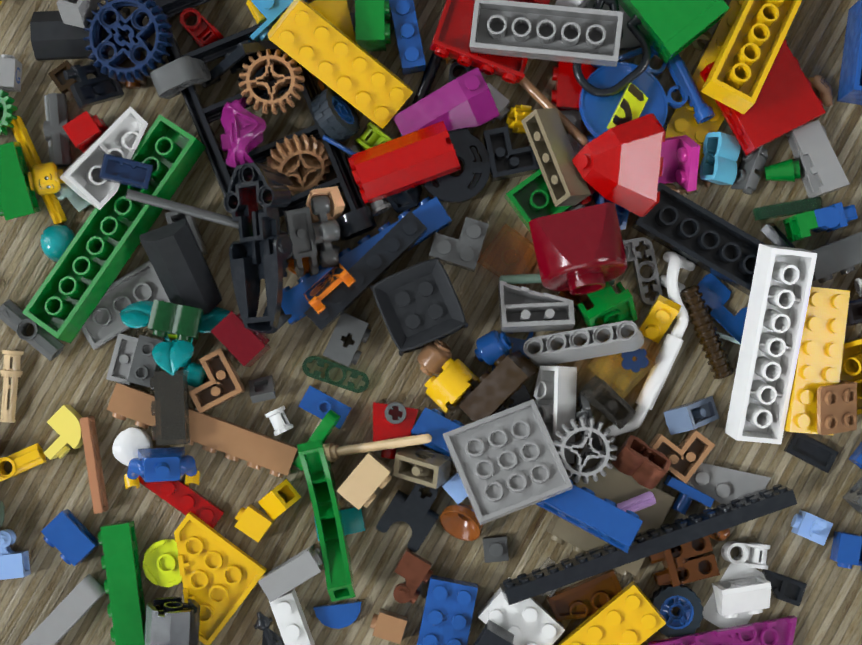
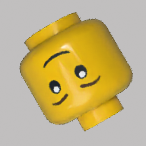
(45, 178)

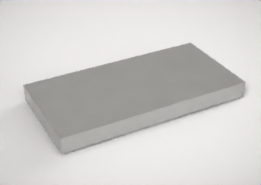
(135, 286)

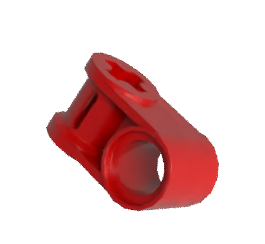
(203, 31)

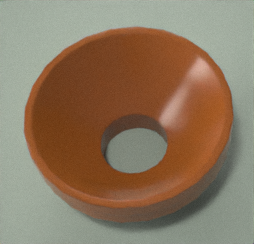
(461, 522)

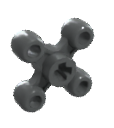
(325, 231)

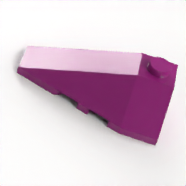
(459, 104)

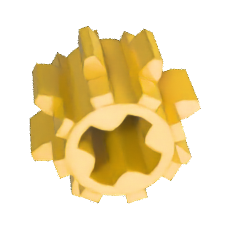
(515, 116)

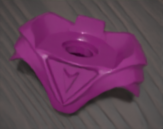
(242, 131)

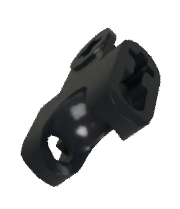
(413, 510)

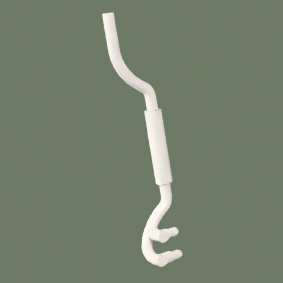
(667, 352)

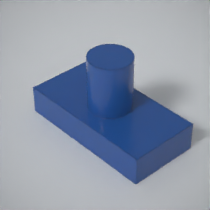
(686, 495)

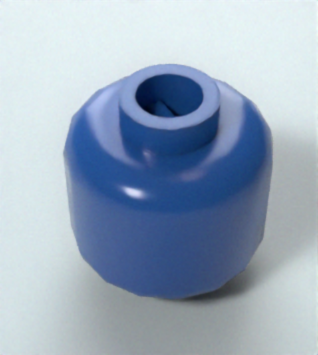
(492, 346)

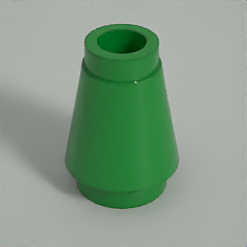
(783, 171)

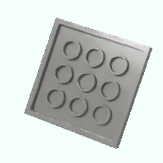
(507, 462)

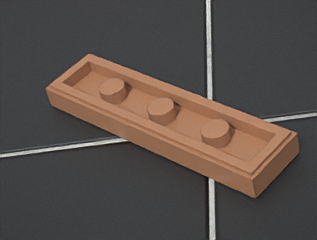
(94, 464)

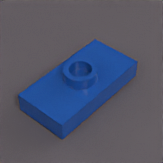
(320, 404)

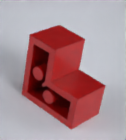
(85, 130)

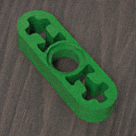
(321, 432)

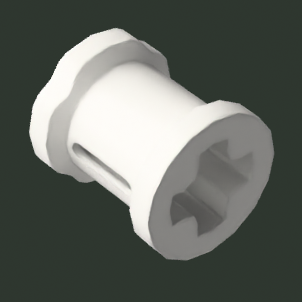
(279, 420)

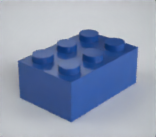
(447, 612)

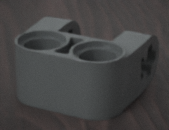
(179, 75)

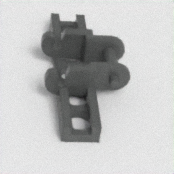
(587, 413)

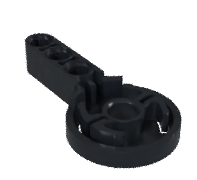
(455, 188)

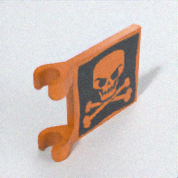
(326, 285)

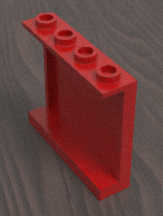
(453, 41)
(781, 106)

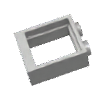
(292, 573)

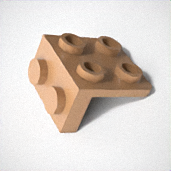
(837, 408)

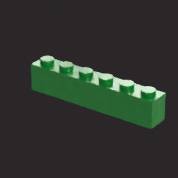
(123, 583)

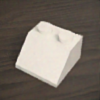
(741, 596)

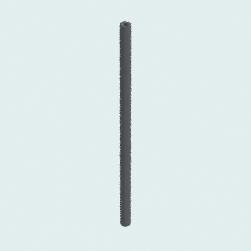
(192, 211)

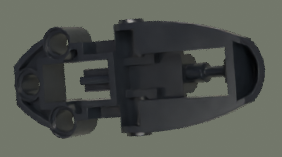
(261, 246)

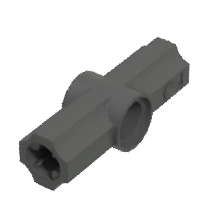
(55, 135)
(41, 339)

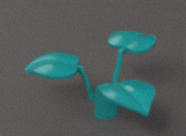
(169, 354)

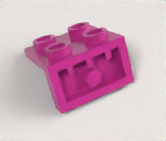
(680, 162)

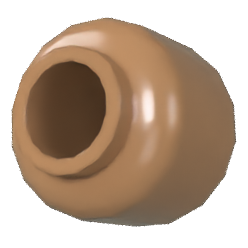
(433, 357)

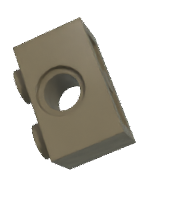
(422, 466)

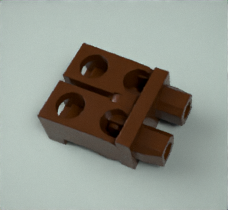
(682, 567)

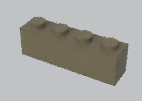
(555, 157)

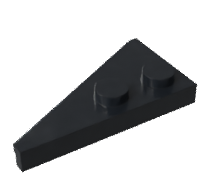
(235, 59)

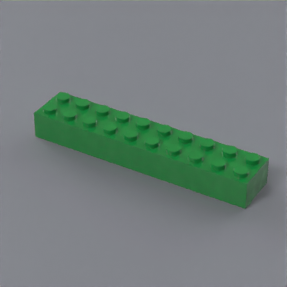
(111, 235)

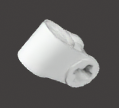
(750, 554)

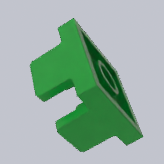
(609, 306)

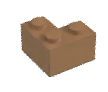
(223, 382)
(687, 456)

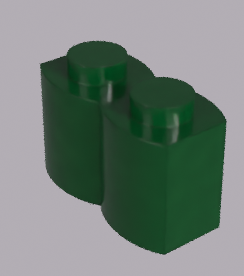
(175, 320)

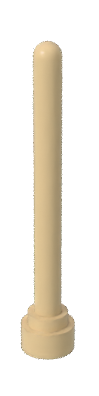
(334, 452)

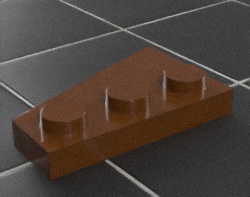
(585, 596)

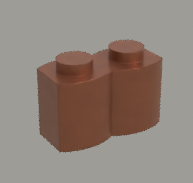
(641, 462)

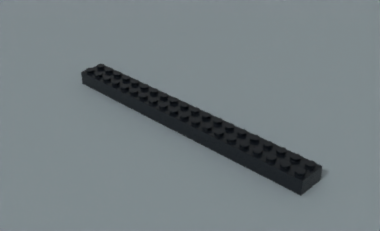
(647, 544)

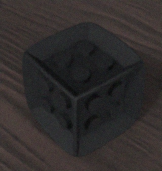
(419, 305)

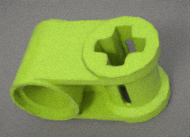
(372, 137)

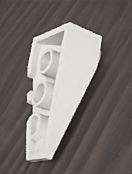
(118, 140)

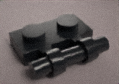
(94, 90)

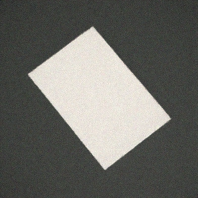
(732, 573)

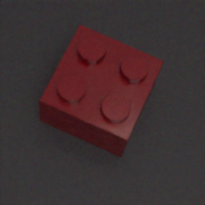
(242, 343)

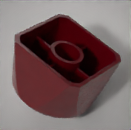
(579, 248)

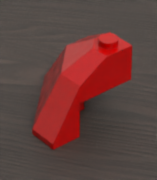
(626, 164)

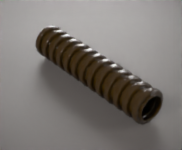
(706, 332)

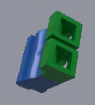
(819, 220)

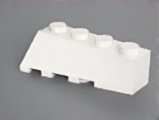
(557, 400)

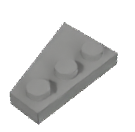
(726, 483)

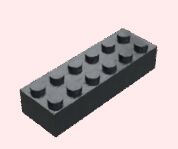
(701, 238)

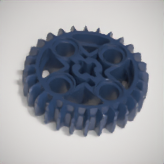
(118, 38)

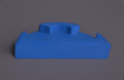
(339, 614)

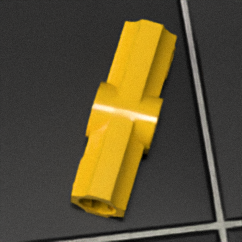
(22, 461)

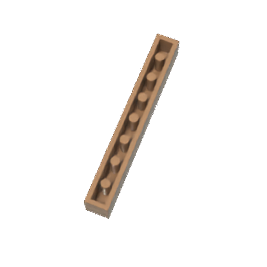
(210, 432)

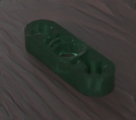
(787, 208)
(321, 362)

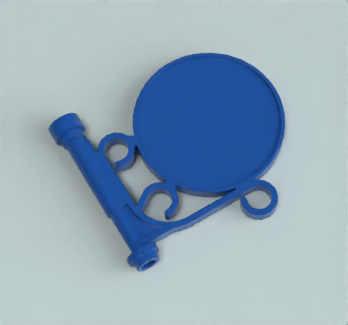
(598, 111)

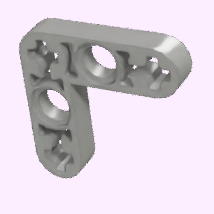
(632, 256)

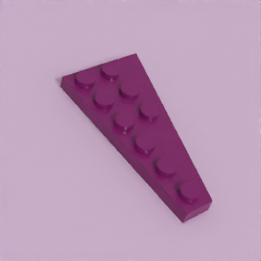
(768, 632)

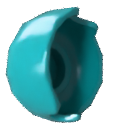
(56, 240)

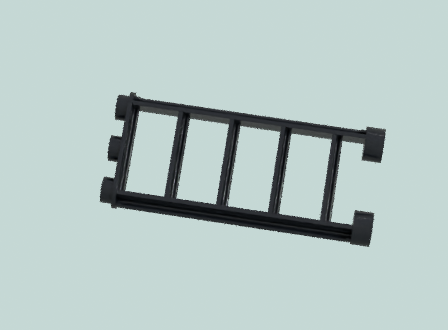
(352, 223)

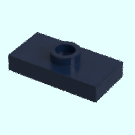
(125, 171)

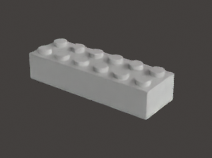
(546, 32)

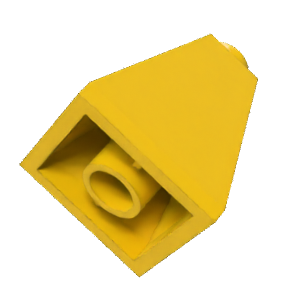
(337, 13)

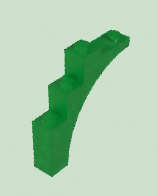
(328, 520)

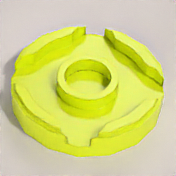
(162, 564)

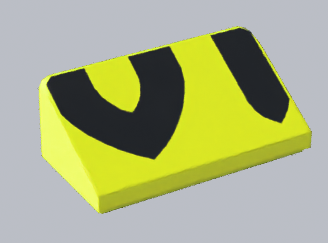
(629, 106)

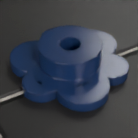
(640, 362)

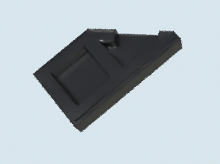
(785, 588)

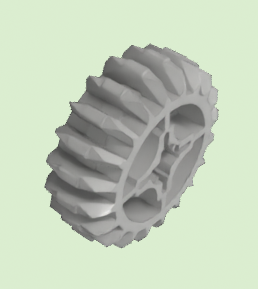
(605, 455)

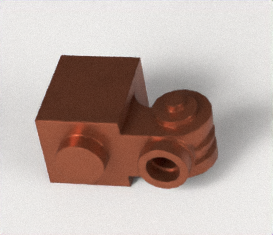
(415, 571)

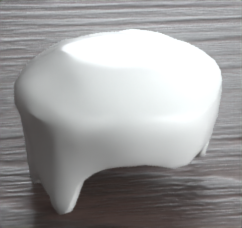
(128, 442)

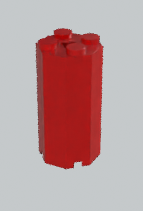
(404, 162)

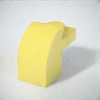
(67, 425)

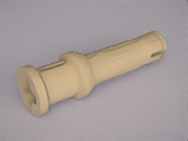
(8, 415)

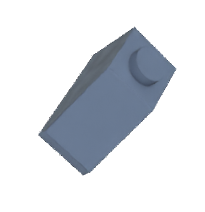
(691, 415)

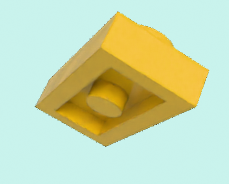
(659, 318)

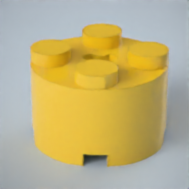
(450, 384)

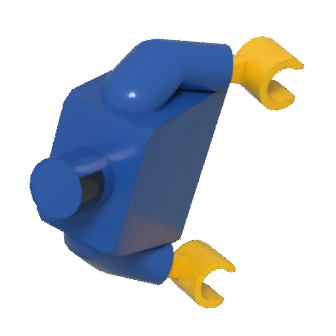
(161, 465)

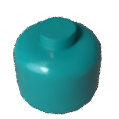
(196, 374)

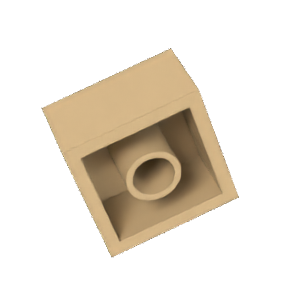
(364, 480)

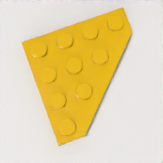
(213, 574)

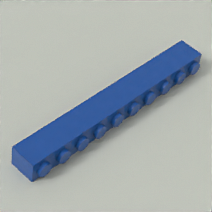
(575, 506)

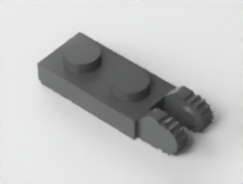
(302, 237)

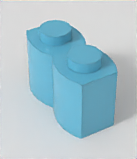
(720, 158)

